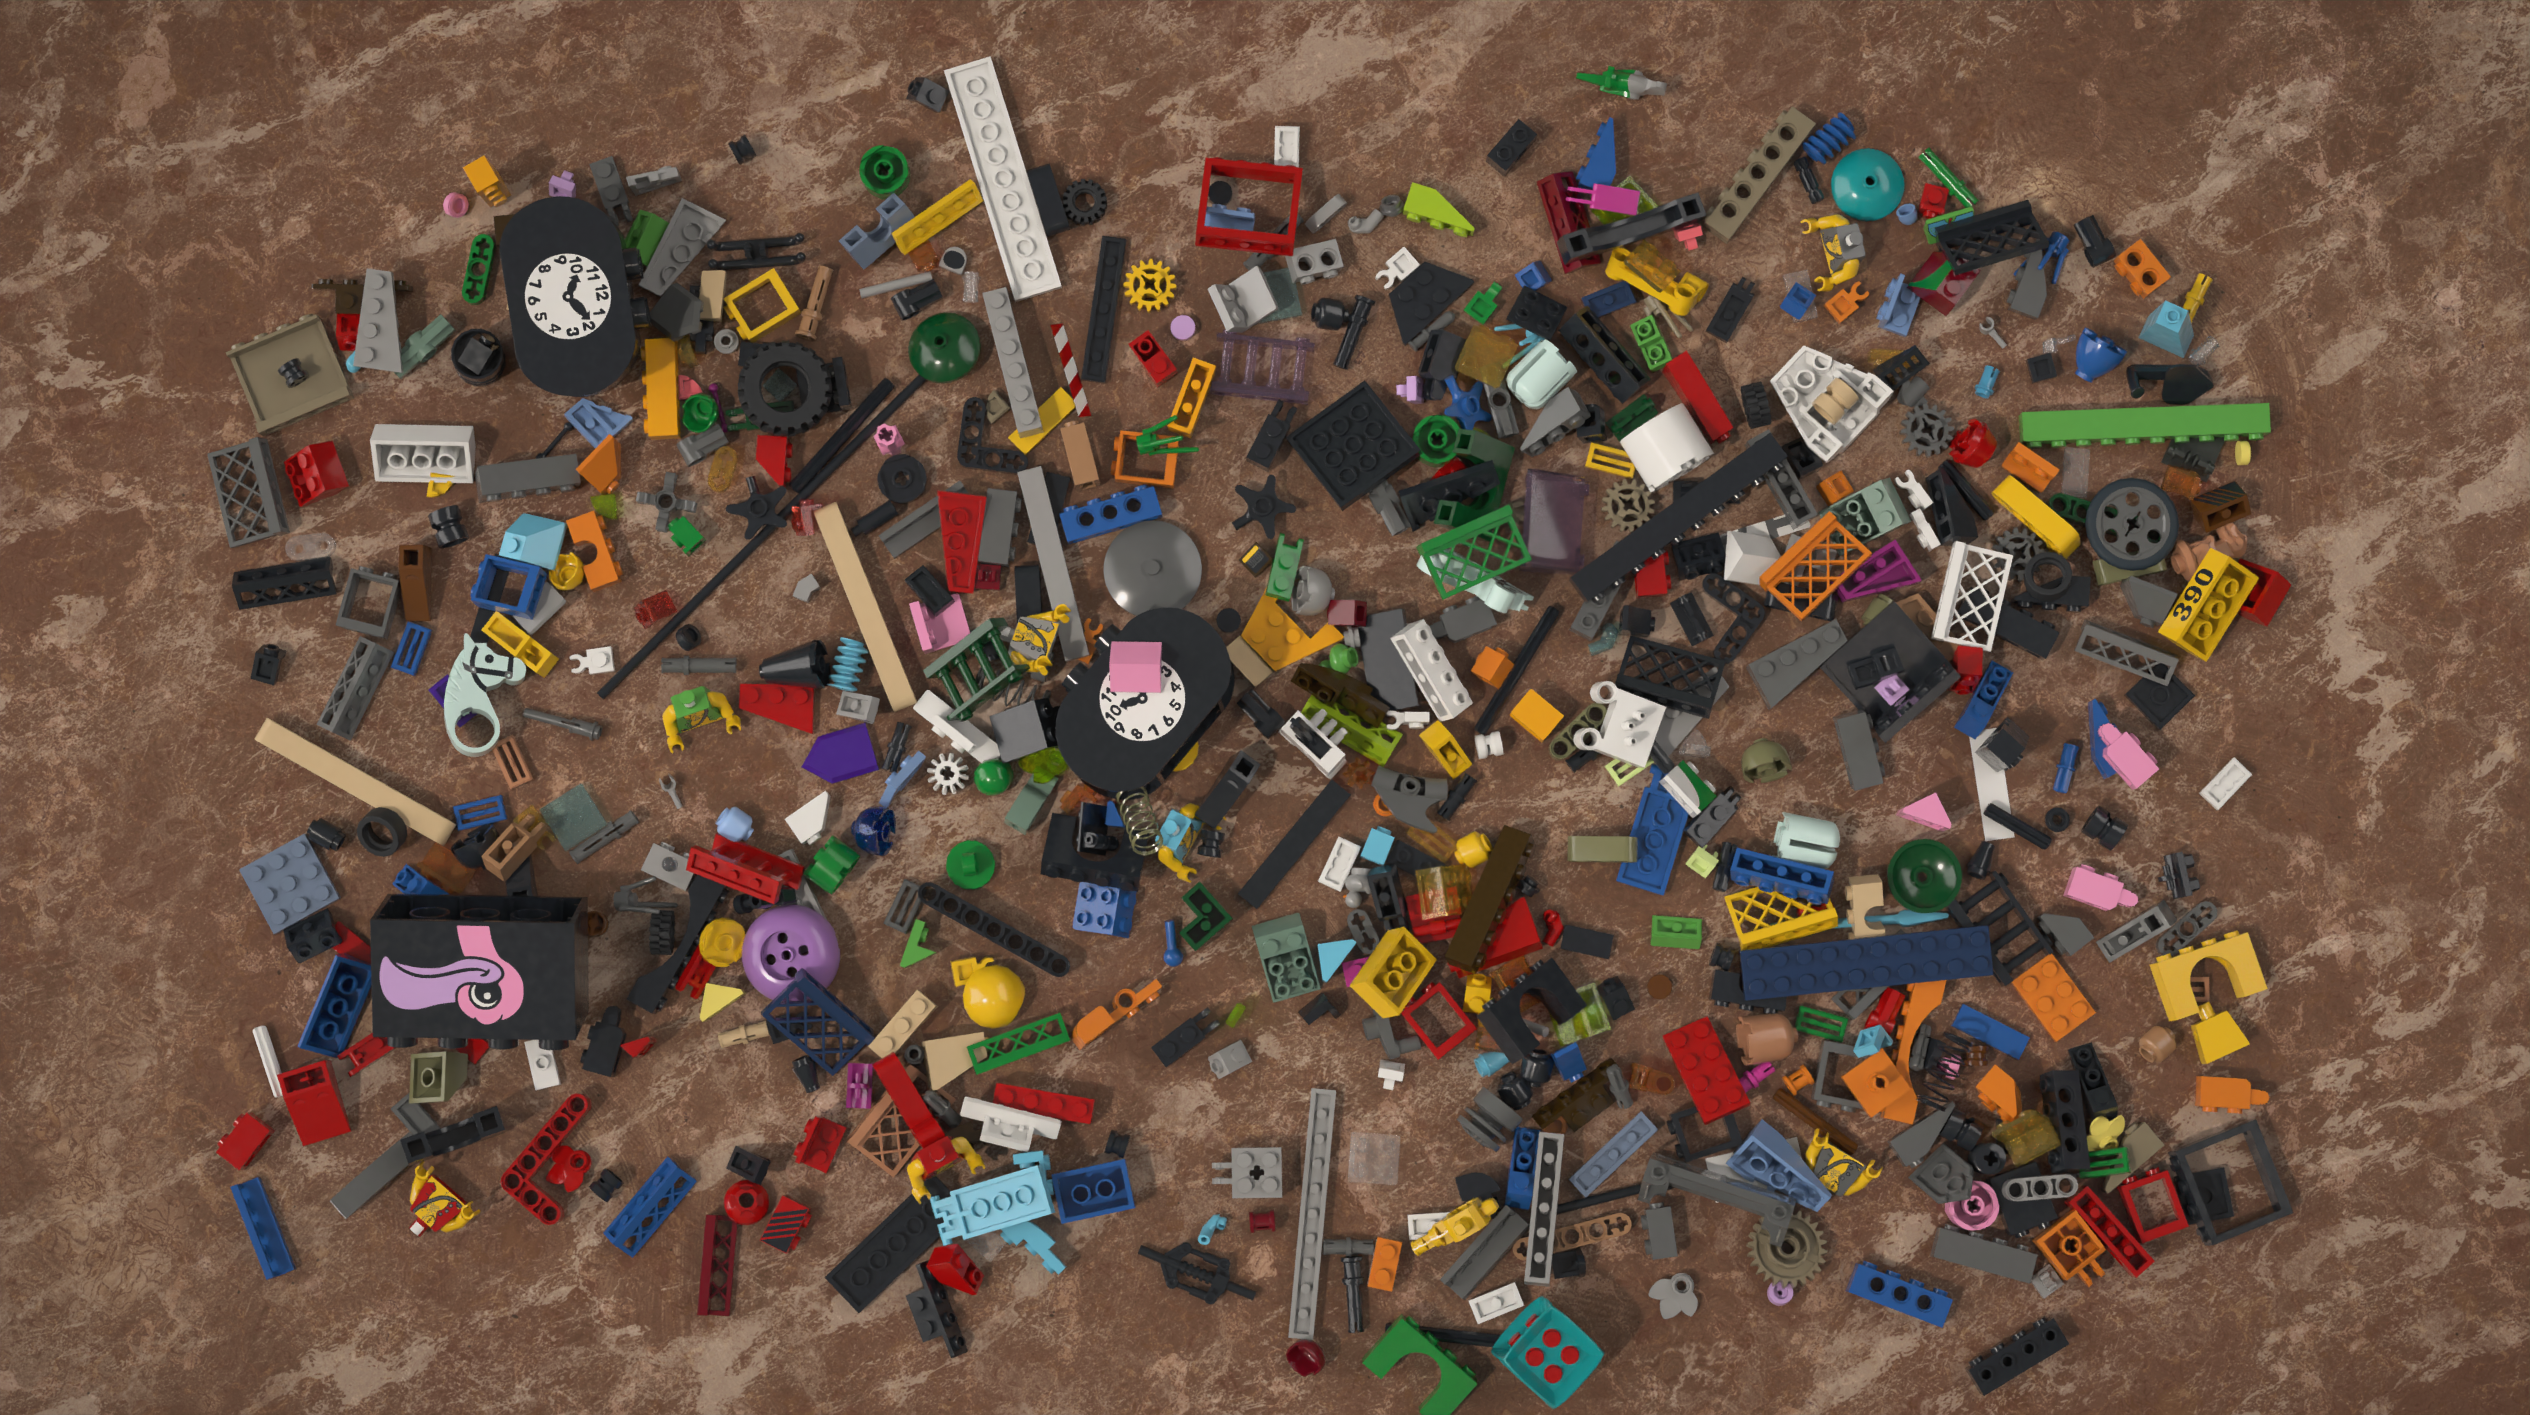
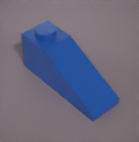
(1569, 1062)

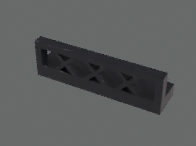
(281, 578)

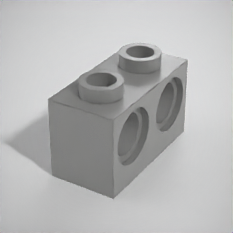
(1311, 256)

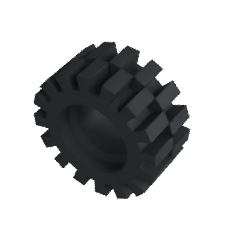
(1093, 214)
(1755, 405)
(662, 933)

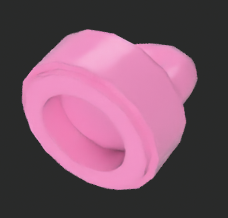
(455, 205)
(1955, 1067)

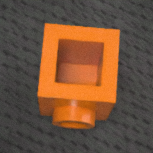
(1492, 666)

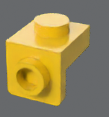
(1476, 993)

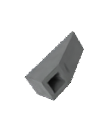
(2030, 289)
(1557, 418)

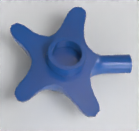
(1466, 405)

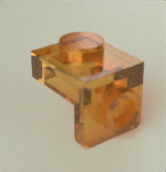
(2181, 481)
(1070, 799)

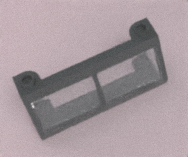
(1667, 1172)

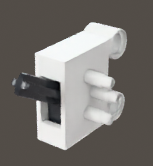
(1627, 729)
(1314, 742)

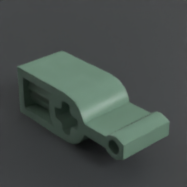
(1028, 804)

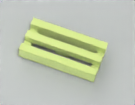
(1614, 774)

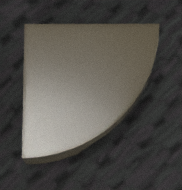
(996, 407)

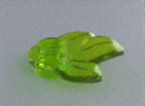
(1041, 766)

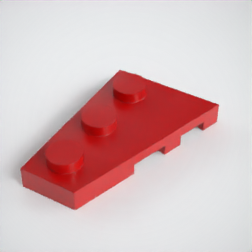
(780, 703)

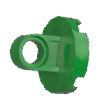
(970, 865)

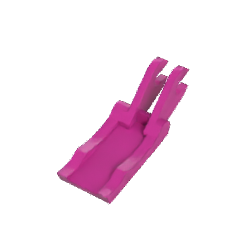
(1609, 198)

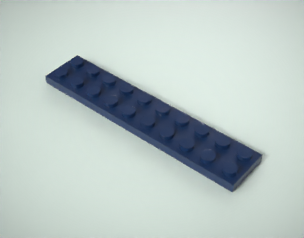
(1866, 962)

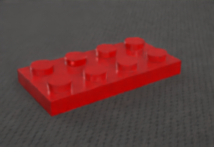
(1706, 1070)

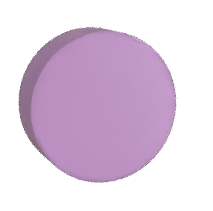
(1183, 327)

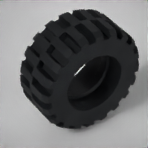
(761, 364)

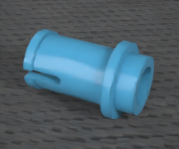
(1986, 383)

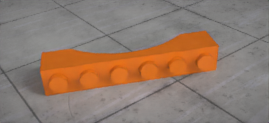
(1921, 1001)

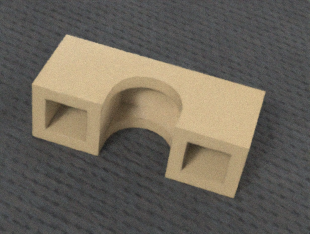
(1864, 894)
(903, 1024)

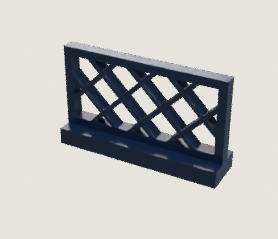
(833, 1007)

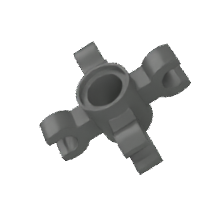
(664, 513)

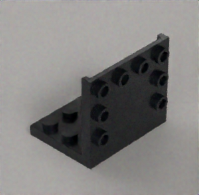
(1925, 669)

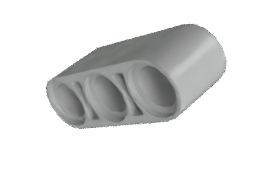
(2051, 1187)

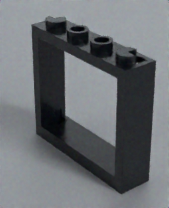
(2264, 1166)

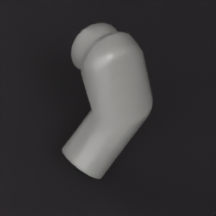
(1362, 225)

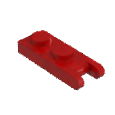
(695, 974)
(366, 1052)

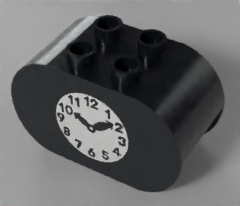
(572, 296)
(1139, 737)

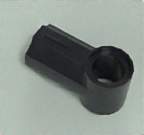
(2097, 247)
(910, 302)
(1262, 715)

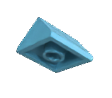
(1332, 955)

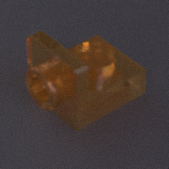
(924, 257)

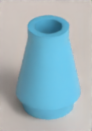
(1490, 1062)

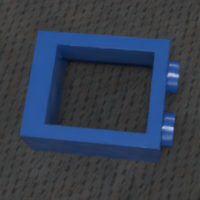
(531, 592)

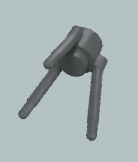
(627, 901)

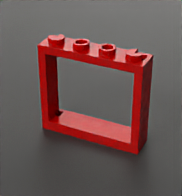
(1242, 239)

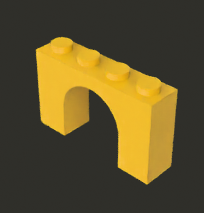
(2174, 973)

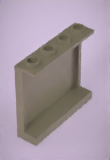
(266, 391)

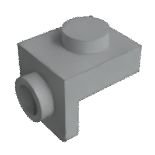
(1229, 1059)

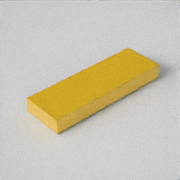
(1051, 415)

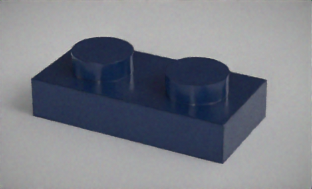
(1610, 299)

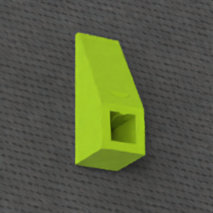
(1430, 206)

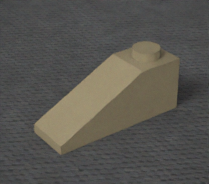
(2141, 1145)

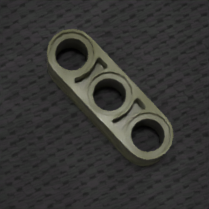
(2109, 574)
(1567, 738)
(1602, 849)

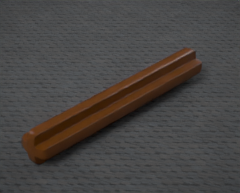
(1815, 1121)

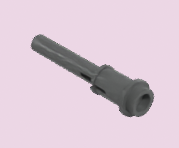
(576, 726)

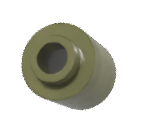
(1875, 607)

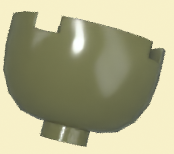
(1765, 760)

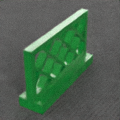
(1465, 532)

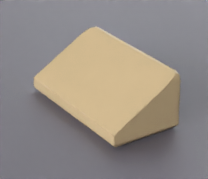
(712, 294)
(1248, 662)

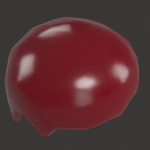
(1306, 1357)

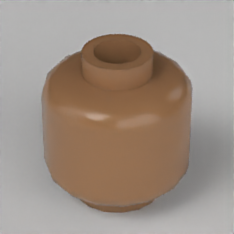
(2157, 1044)

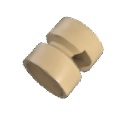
(1832, 404)

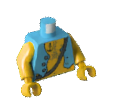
(1178, 837)

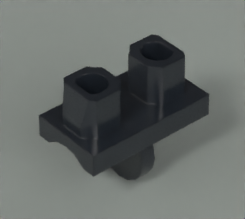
(2176, 875)

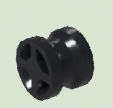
(742, 149)
(293, 373)
(1722, 957)
(1117, 1144)

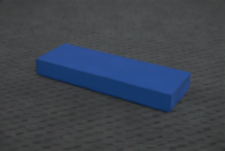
(1990, 1031)

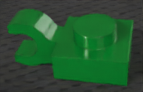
(1482, 305)

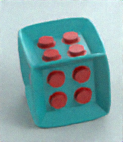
(1547, 1352)

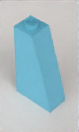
(2169, 329)

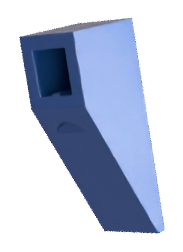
(1602, 165)
(1983, 700)
(2097, 718)
(1522, 1168)

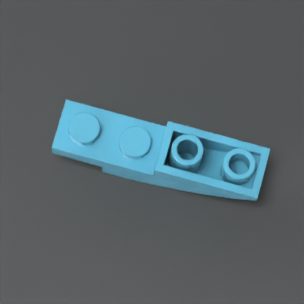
(1037, 1242)

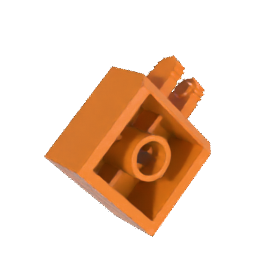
(2085, 1247)

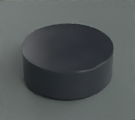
(1220, 193)
(1228, 620)

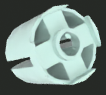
(1540, 375)
(1807, 840)

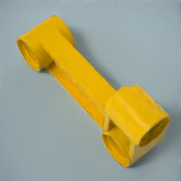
(1678, 296)

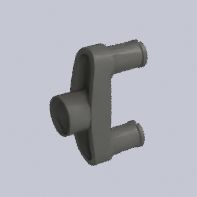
(1380, 1028)

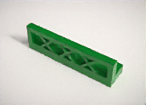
(1022, 1052)

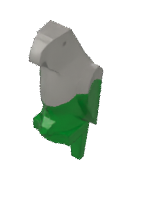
(1624, 83)

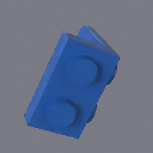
(1104, 910)

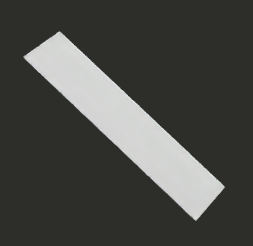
(1991, 789)

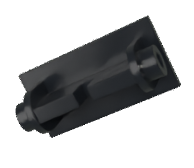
(1691, 619)

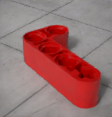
(908, 1100)

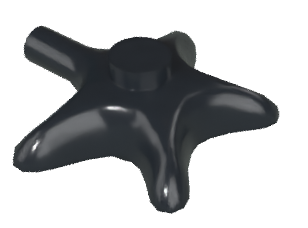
(1262, 507)
(759, 508)

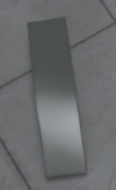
(371, 1180)

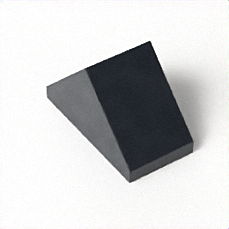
(1801, 458)

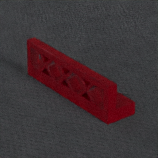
(1561, 217)
(708, 1262)

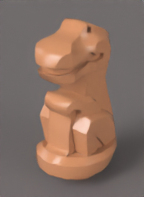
(2189, 556)

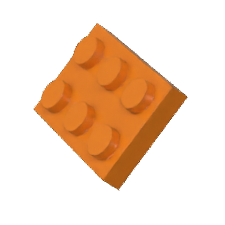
(2053, 997)

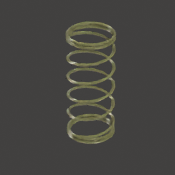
(1155, 831)

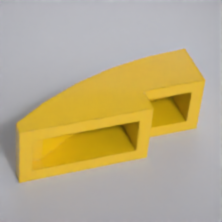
(520, 644)

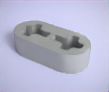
(1325, 213)

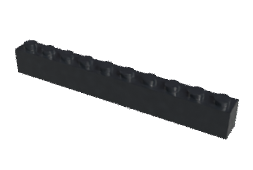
(1678, 518)

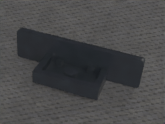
(934, 1313)

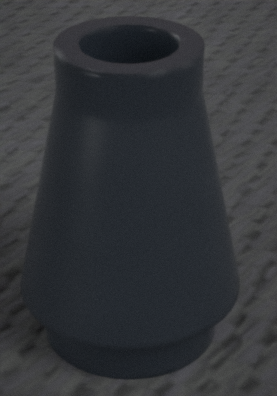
(1981, 861)
(806, 1073)

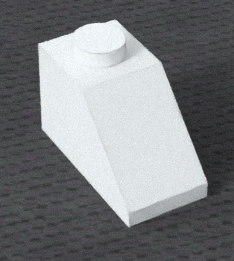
(810, 819)

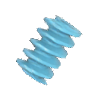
(848, 665)

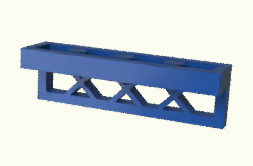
(645, 1204)
(263, 1228)

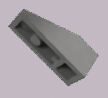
(2137, 931)
(1918, 1138)

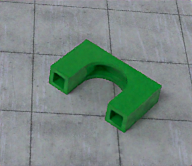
(1406, 1338)

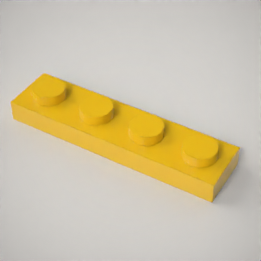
(937, 217)

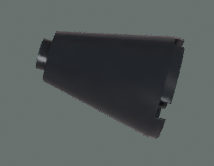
(798, 666)

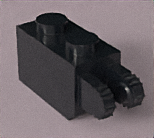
(1439, 362)
(1270, 438)
(1388, 895)
(1183, 1039)
(604, 1045)

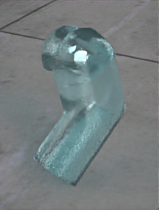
(1607, 640)

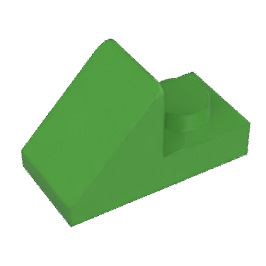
(913, 953)

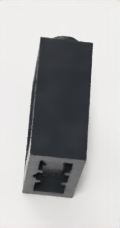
(1682, 1148)

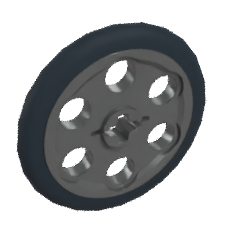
(2148, 495)

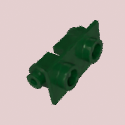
(1632, 417)

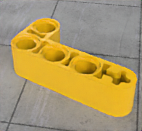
(2037, 516)

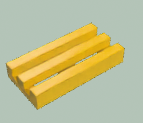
(1593, 446)

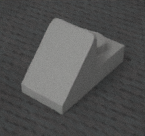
(858, 707)

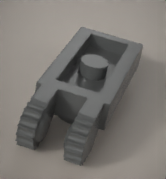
(611, 187)

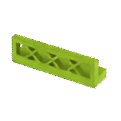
(1363, 740)

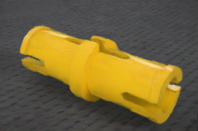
(2195, 296)

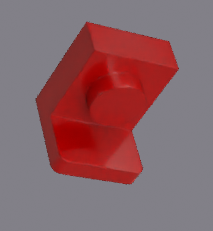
(1933, 201)
(347, 331)

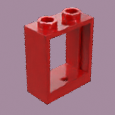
(1456, 1038)
(2161, 1229)

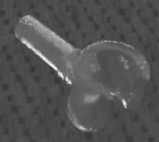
(2050, 344)

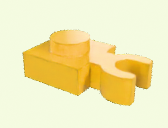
(963, 968)

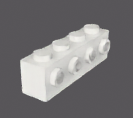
(1431, 670)

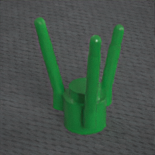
(1150, 443)

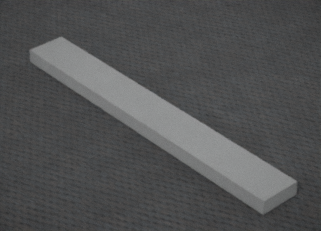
(1053, 561)

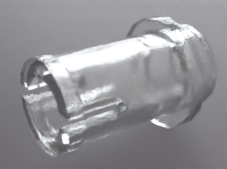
(971, 283)
(2203, 351)

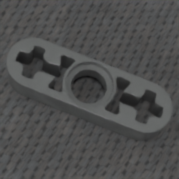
(2195, 911)

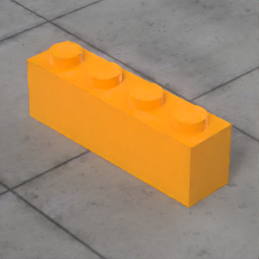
(662, 389)

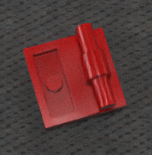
(1430, 929)

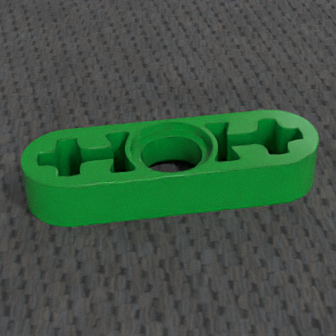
(488, 253)

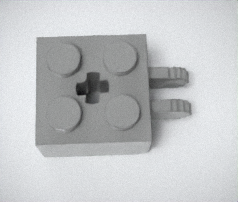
(1242, 1162)

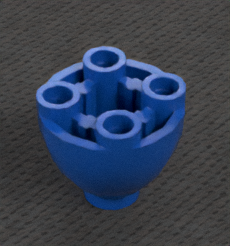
(2096, 355)

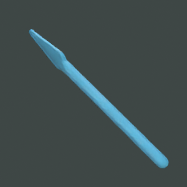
(1903, 918)

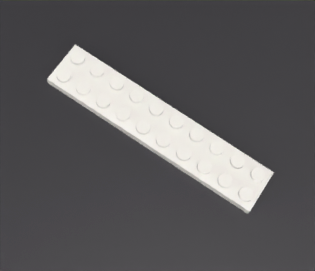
(1002, 179)

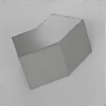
(805, 588)

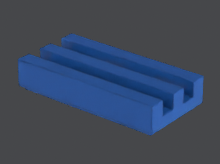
(427, 633)
(500, 808)

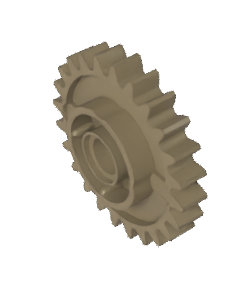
(1788, 1267)

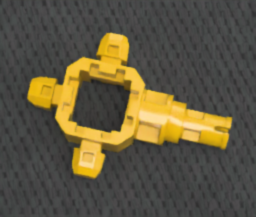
(1457, 1225)

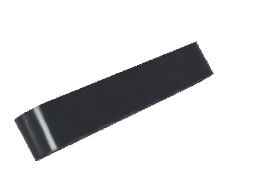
(983, 923)

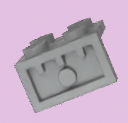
(1244, 300)

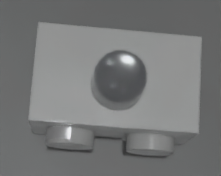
(669, 866)

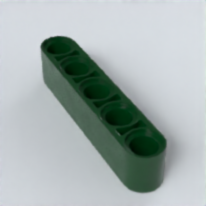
(2069, 512)

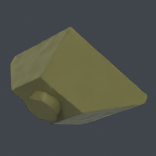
(436, 1076)

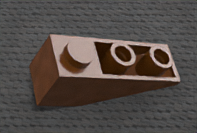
(415, 581)

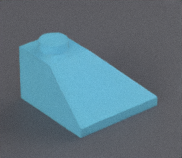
(534, 541)

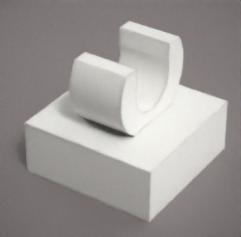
(1391, 1071)

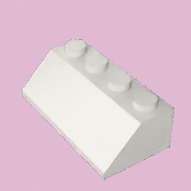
(414, 451)

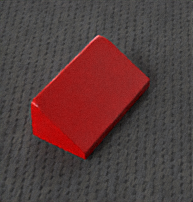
(639, 1047)

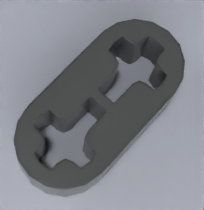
(1357, 934)

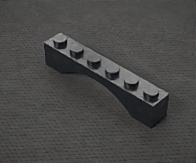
(1624, 232)
(653, 987)

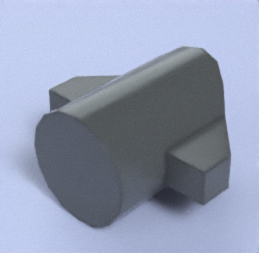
(1912, 392)

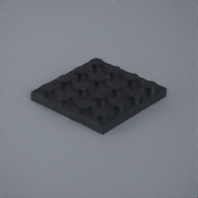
(1353, 445)

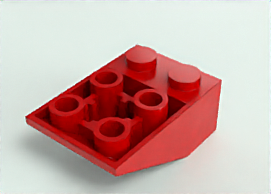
(314, 1102)

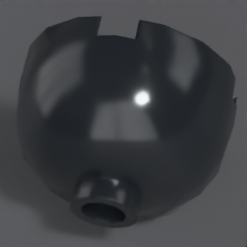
(474, 846)

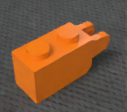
(2227, 1093)

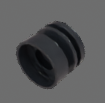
(494, 369)

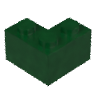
(1210, 917)

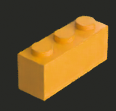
(487, 182)
(1192, 397)

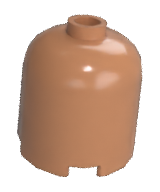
(1765, 1038)

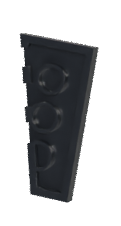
(1423, 499)

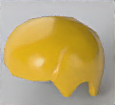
(568, 572)

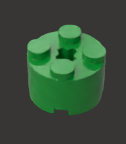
(892, 161)
(1436, 427)
(832, 865)

